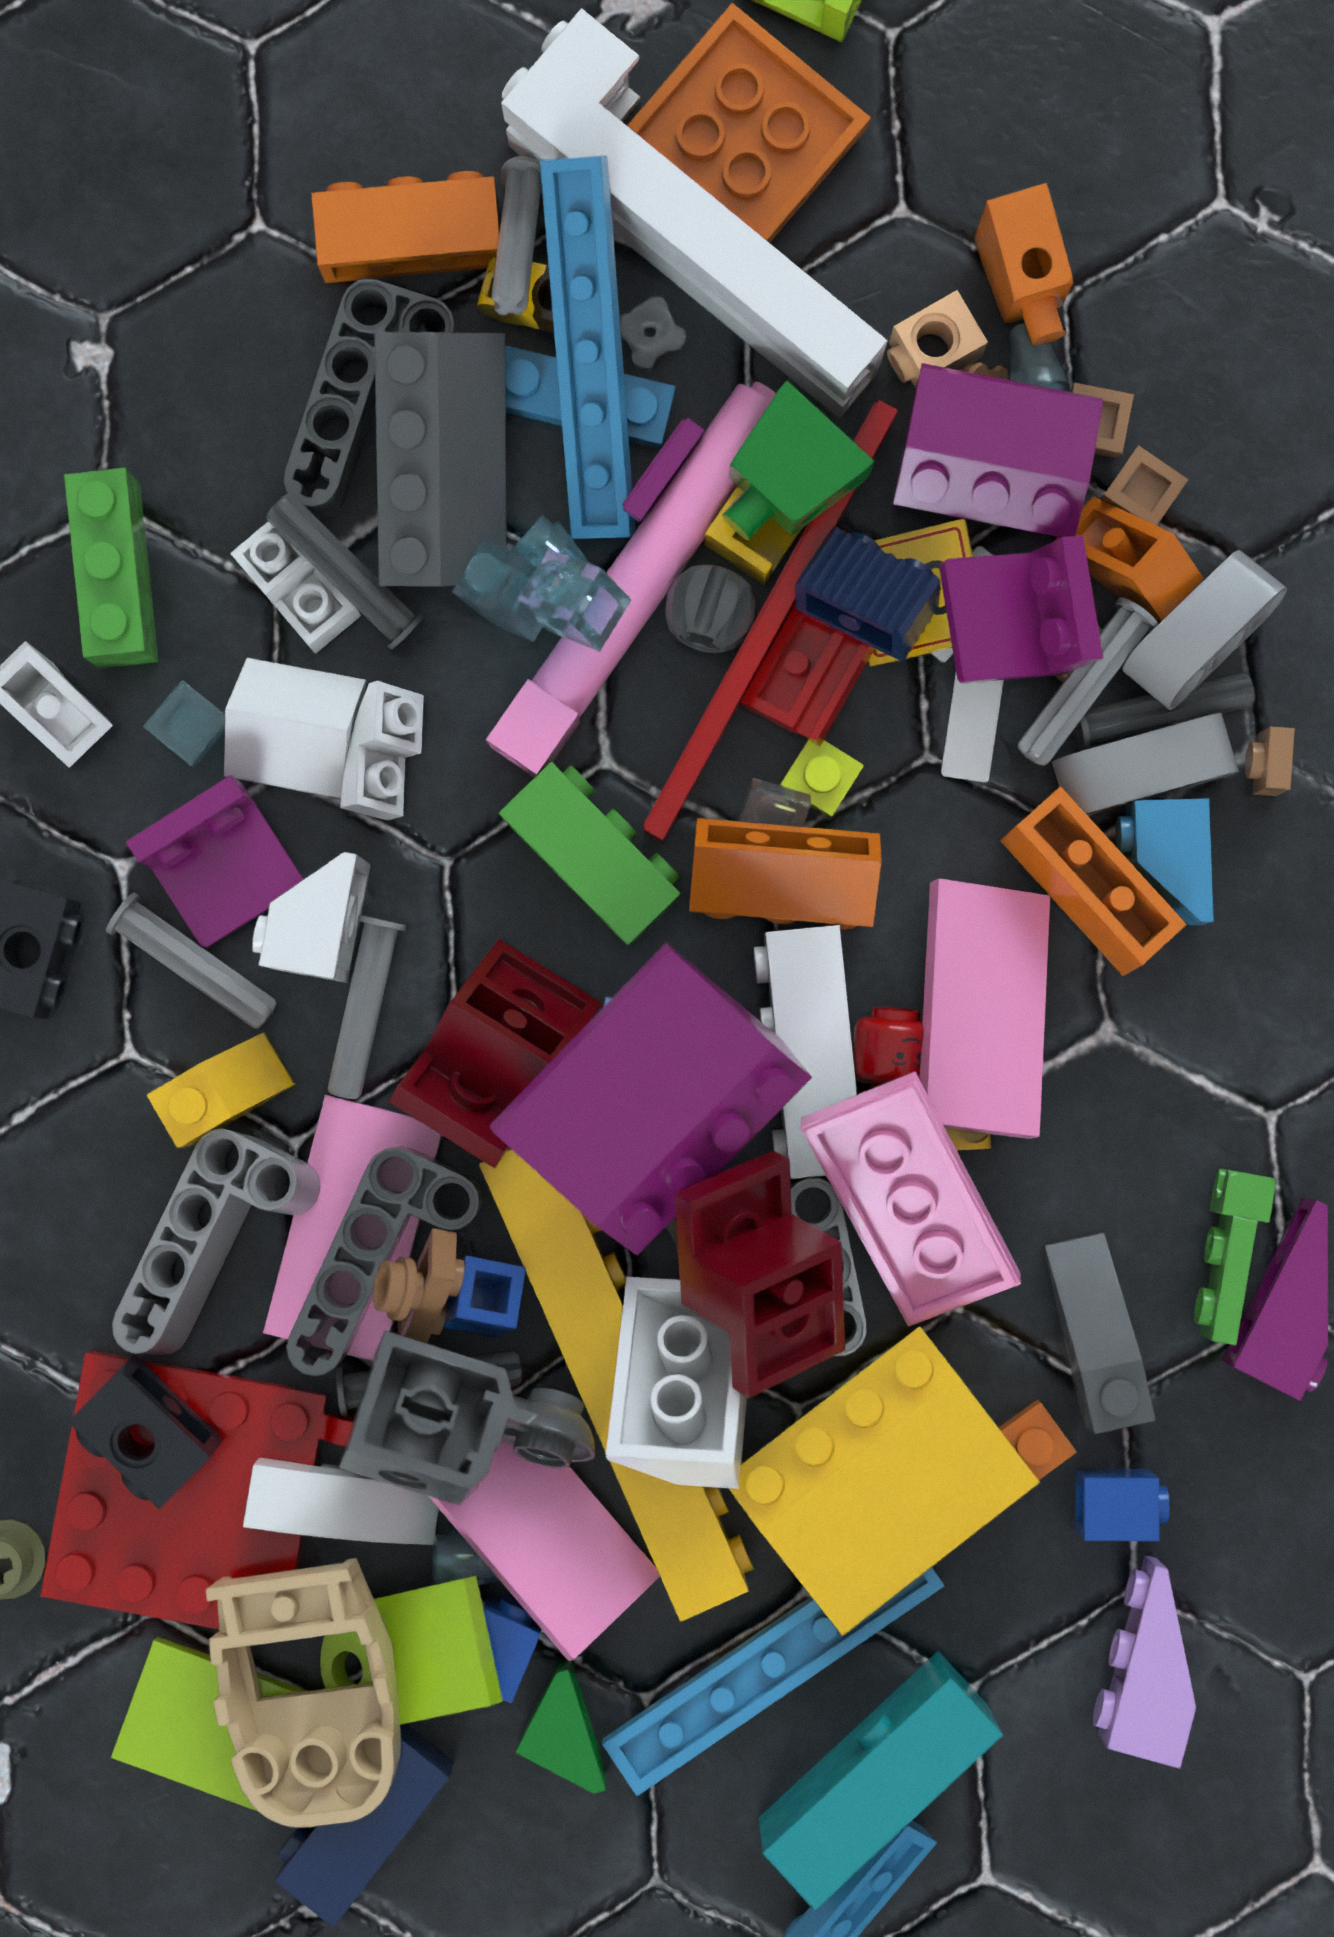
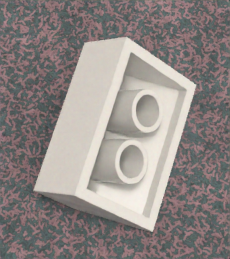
(674, 1392)

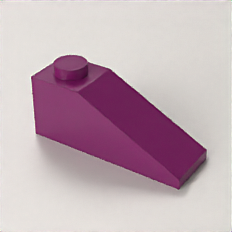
(1287, 1317)

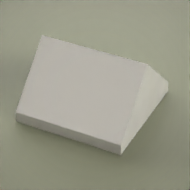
(291, 727)

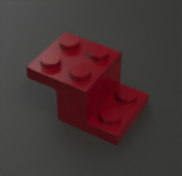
(491, 1047)
(760, 1272)

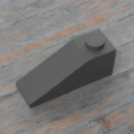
(1098, 1335)

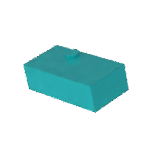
(877, 1780)

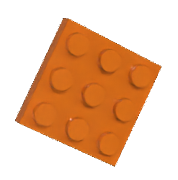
(750, 123)

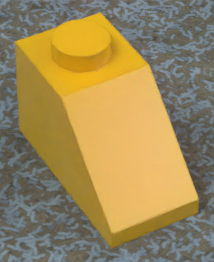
(220, 1090)

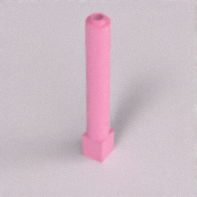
(660, 548)

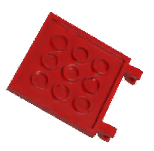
(157, 1561)

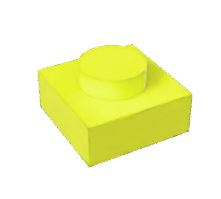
(823, 774)

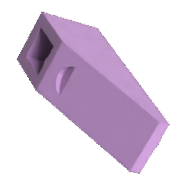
(1151, 1688)

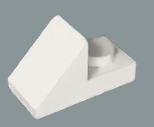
(49, 704)

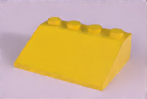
(881, 1481)

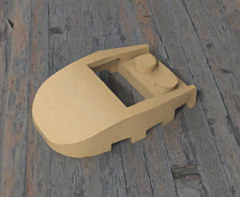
(312, 1751)

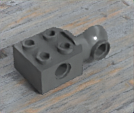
(440, 1416)

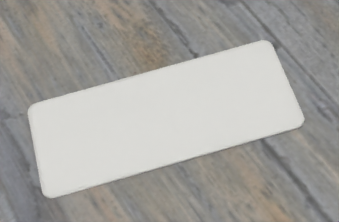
(972, 730)

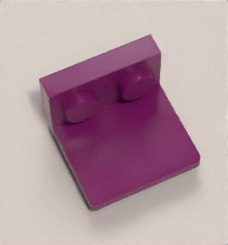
(1021, 613)
(217, 860)

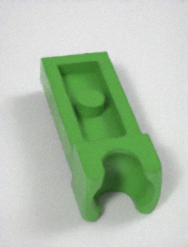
(1241, 1202)

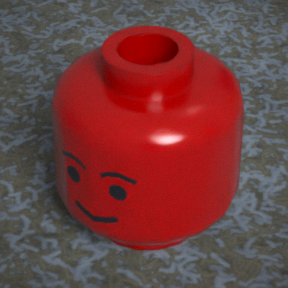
(887, 1045)

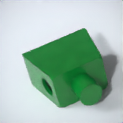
(792, 467)

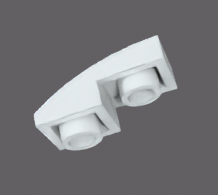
(295, 587)
(381, 739)

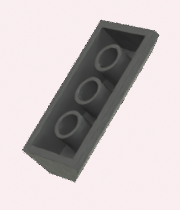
(439, 453)

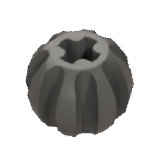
(710, 608)

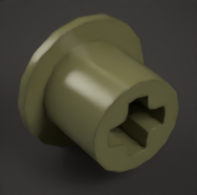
(20, 1558)

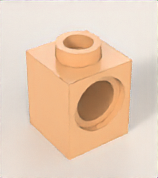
(945, 318)

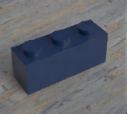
(336, 1861)

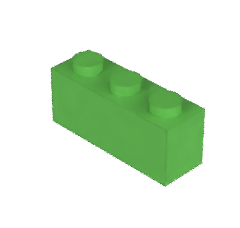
(111, 568)
(592, 852)

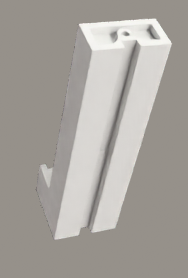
(576, 108)

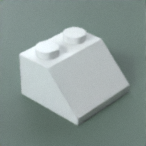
(315, 922)

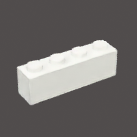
(813, 1021)

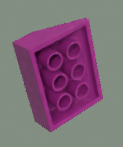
(651, 1099)

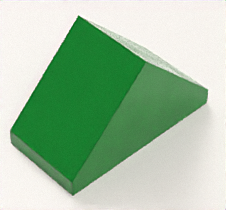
(562, 1734)

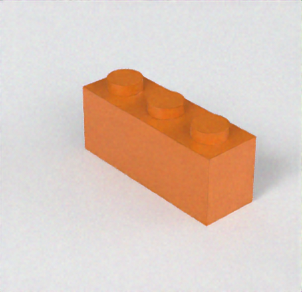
(406, 227)
(785, 873)
(1093, 882)

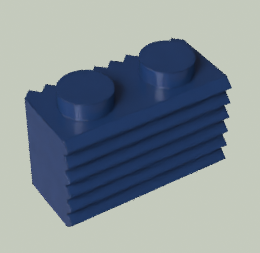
(868, 592)

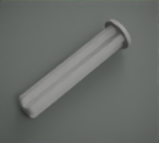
(517, 234)
(1086, 683)
(191, 962)
(363, 1006)

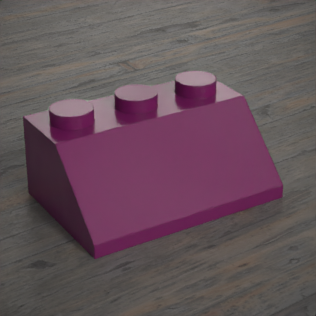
(998, 451)

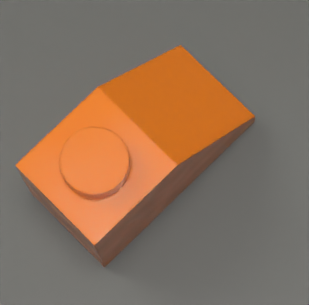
(1136, 558)

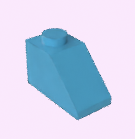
(1172, 852)

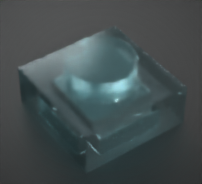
(187, 724)

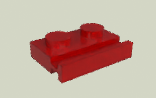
(806, 676)

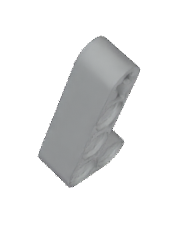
(206, 1248)

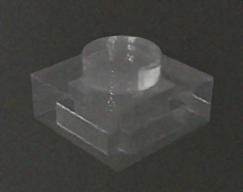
(774, 805)

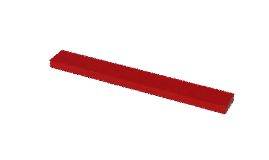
(756, 646)

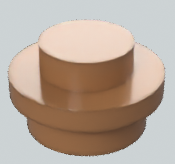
(398, 1288)

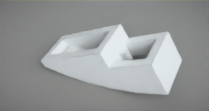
(336, 1505)

